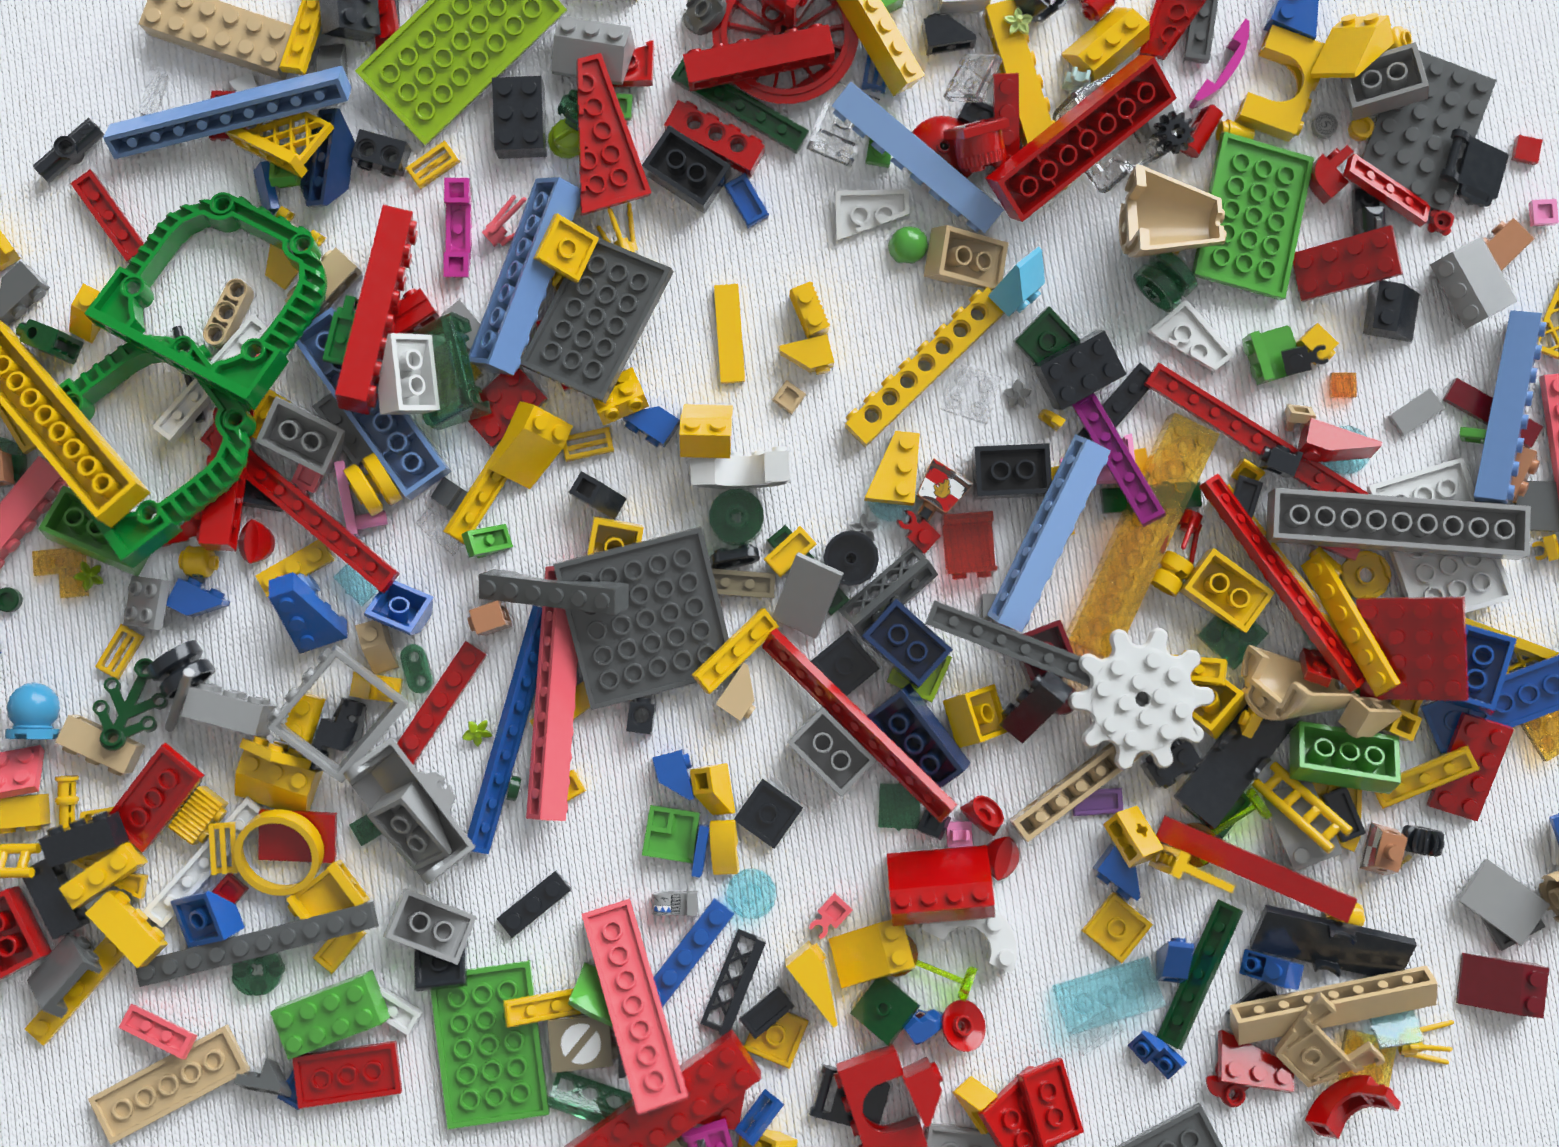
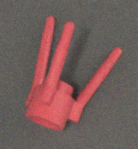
(494, 230)

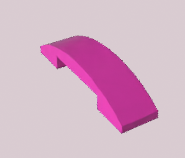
(1237, 45)
(458, 227)

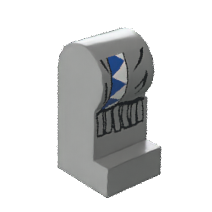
(675, 903)

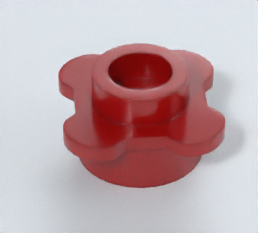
(1447, 221)

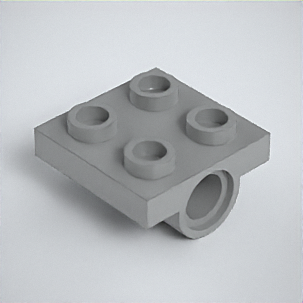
(146, 602)

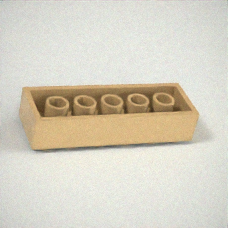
(220, 32)

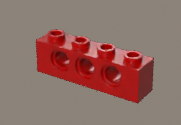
(743, 161)

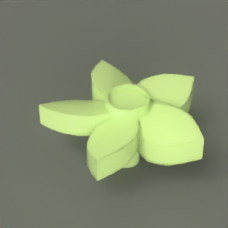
(1019, 22)

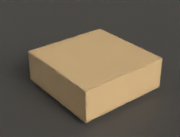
(789, 397)

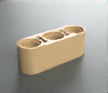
(226, 302)

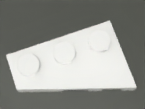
(867, 209)
(1192, 336)

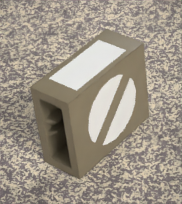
(580, 1043)

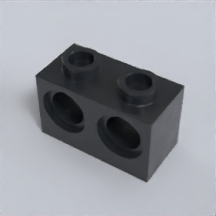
(383, 149)

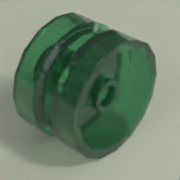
(1165, 281)
(731, 503)

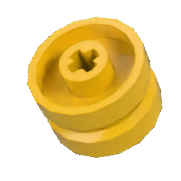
(372, 484)

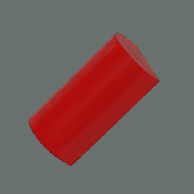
(1205, 125)

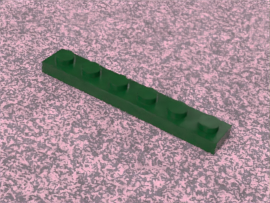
(748, 111)
(1201, 974)

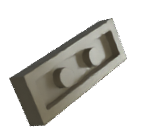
(744, 583)

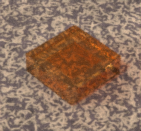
(1343, 385)

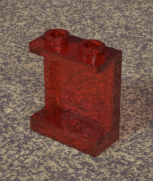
(968, 544)

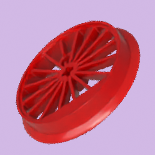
(816, 83)

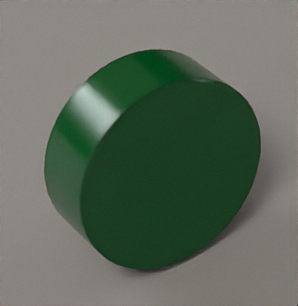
(10, 599)
(514, 788)

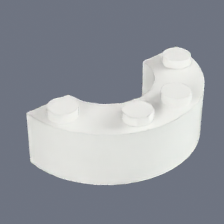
(743, 472)
(999, 936)

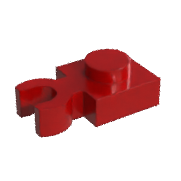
(920, 533)

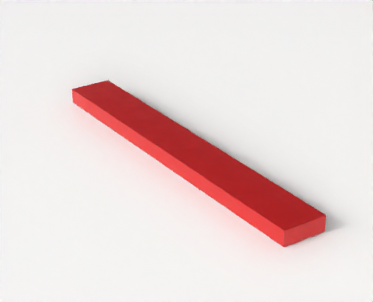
(1256, 868)

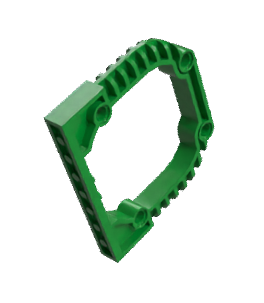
(242, 377)
(136, 533)

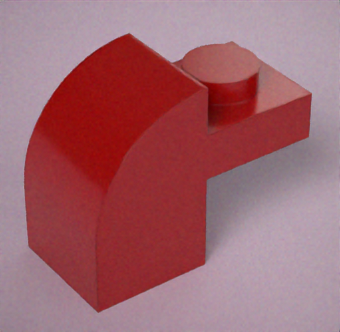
(1325, 177)

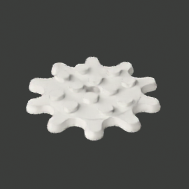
(1113, 694)

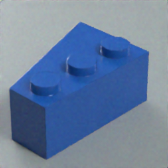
(1295, 16)
(304, 615)

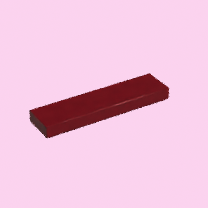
(1478, 406)

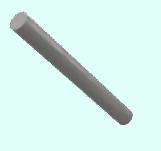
(179, 699)

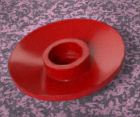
(971, 1023)

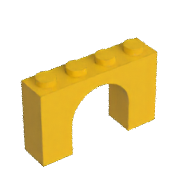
(1283, 118)

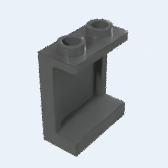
(61, 971)

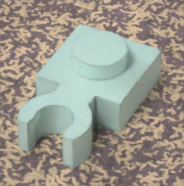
(1076, 80)

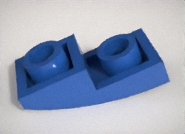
(1153, 1049)

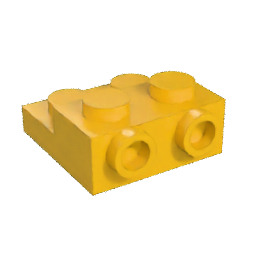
(624, 399)

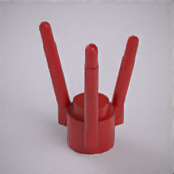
(1190, 524)

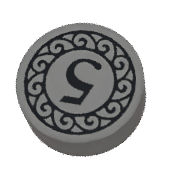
(1324, 125)

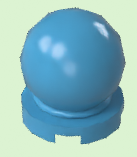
(32, 712)

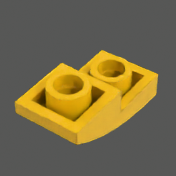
(724, 847)

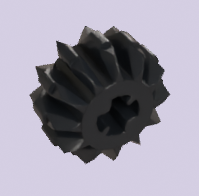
(1175, 123)
(1423, 840)

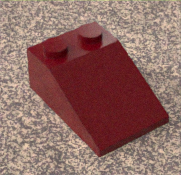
(1503, 985)

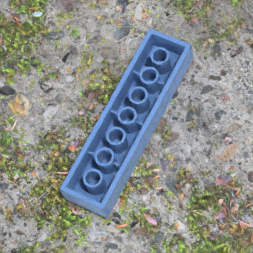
(521, 280)
(393, 438)

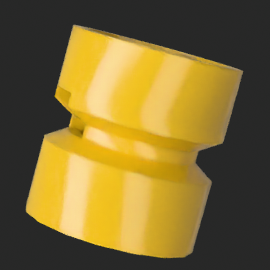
(1171, 573)

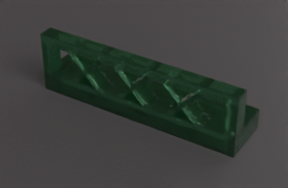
(581, 1106)

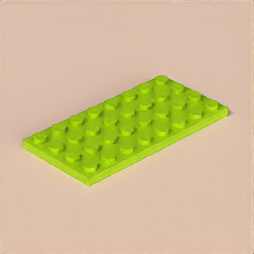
(450, 56)

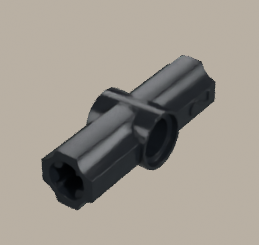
(57, 160)

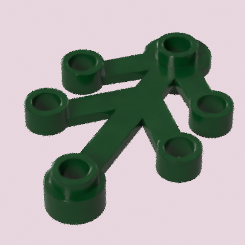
(127, 709)

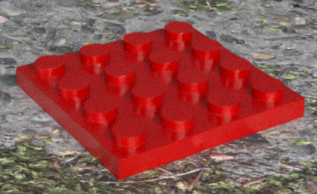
(1422, 644)

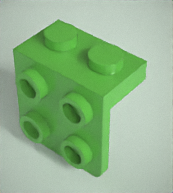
(1265, 353)

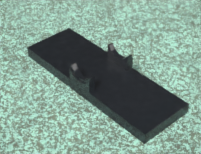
(1231, 768)
(1330, 943)

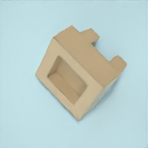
(1298, 414)

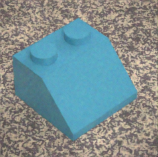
(1021, 284)

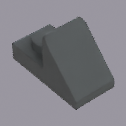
(449, 494)
(269, 1081)

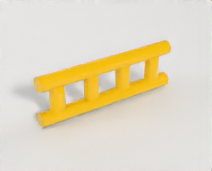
(1303, 822)
(22, 869)

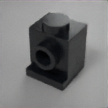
(1280, 460)

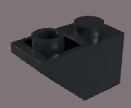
(597, 495)

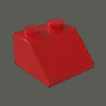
(923, 1085)

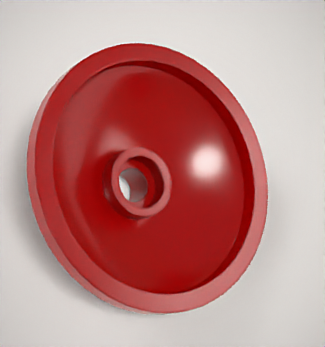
(931, 133)

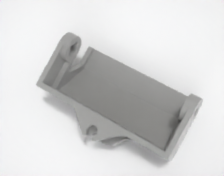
(389, 769)

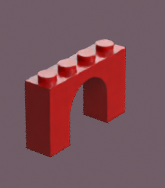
(858, 1078)

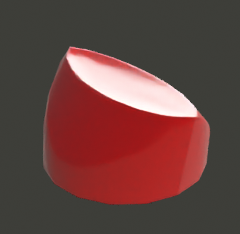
(255, 542)
(984, 814)
(1003, 857)

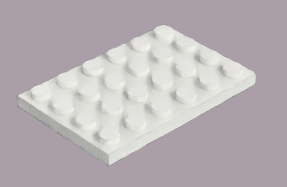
(1433, 575)

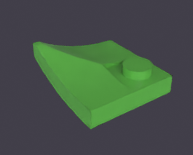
(671, 834)
(589, 995)

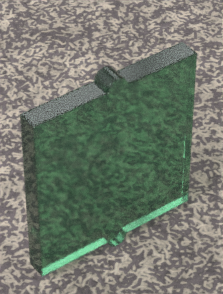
(897, 807)

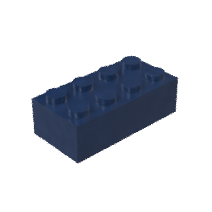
(920, 735)

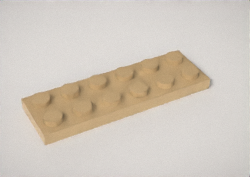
(168, 1084)

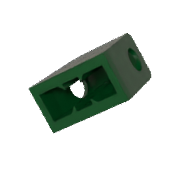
(44, 338)

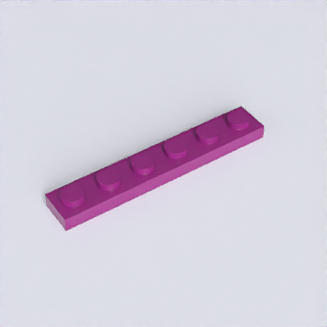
(1120, 461)

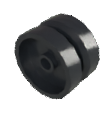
(864, 550)
(171, 665)

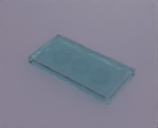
(1108, 996)

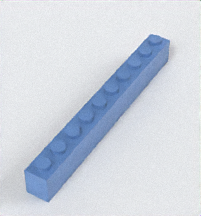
(228, 112)

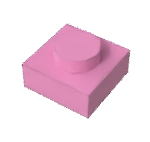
(1543, 212)

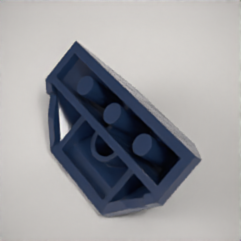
(330, 164)

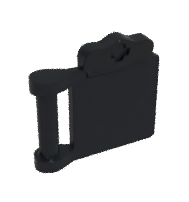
(1479, 171)
(872, 1106)

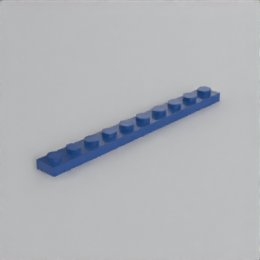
(507, 738)

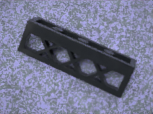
(742, 986)

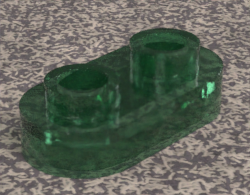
(415, 669)

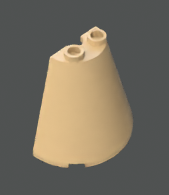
(1167, 216)
(1279, 692)

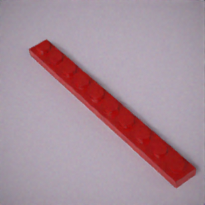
(1240, 428)
(316, 520)
(1283, 582)
(859, 725)

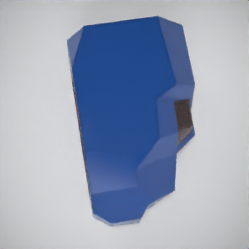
(924, 1025)

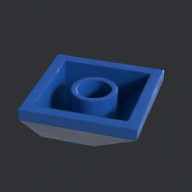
(206, 918)

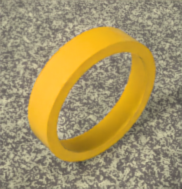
(294, 821)

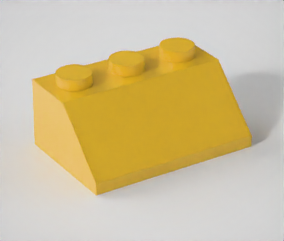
(1108, 42)
(276, 783)

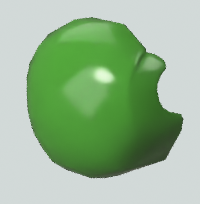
(908, 245)

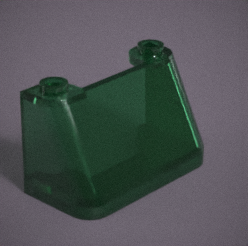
(455, 381)

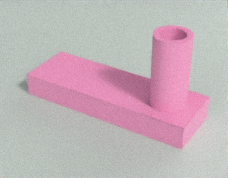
(354, 522)

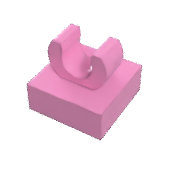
(959, 834)

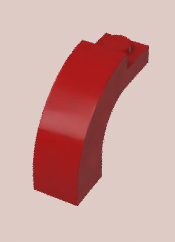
(1344, 1099)

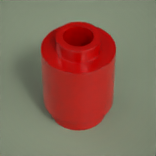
(1096, 8)

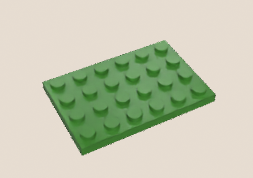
(1263, 208)
(484, 1066)

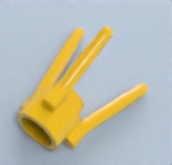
(621, 242)
(1415, 1050)

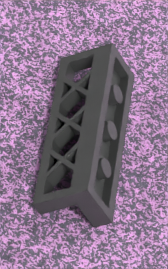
(909, 583)

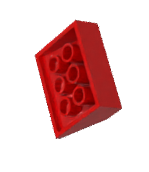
(940, 885)

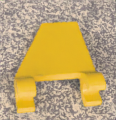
(278, 266)

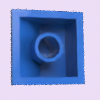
(401, 608)

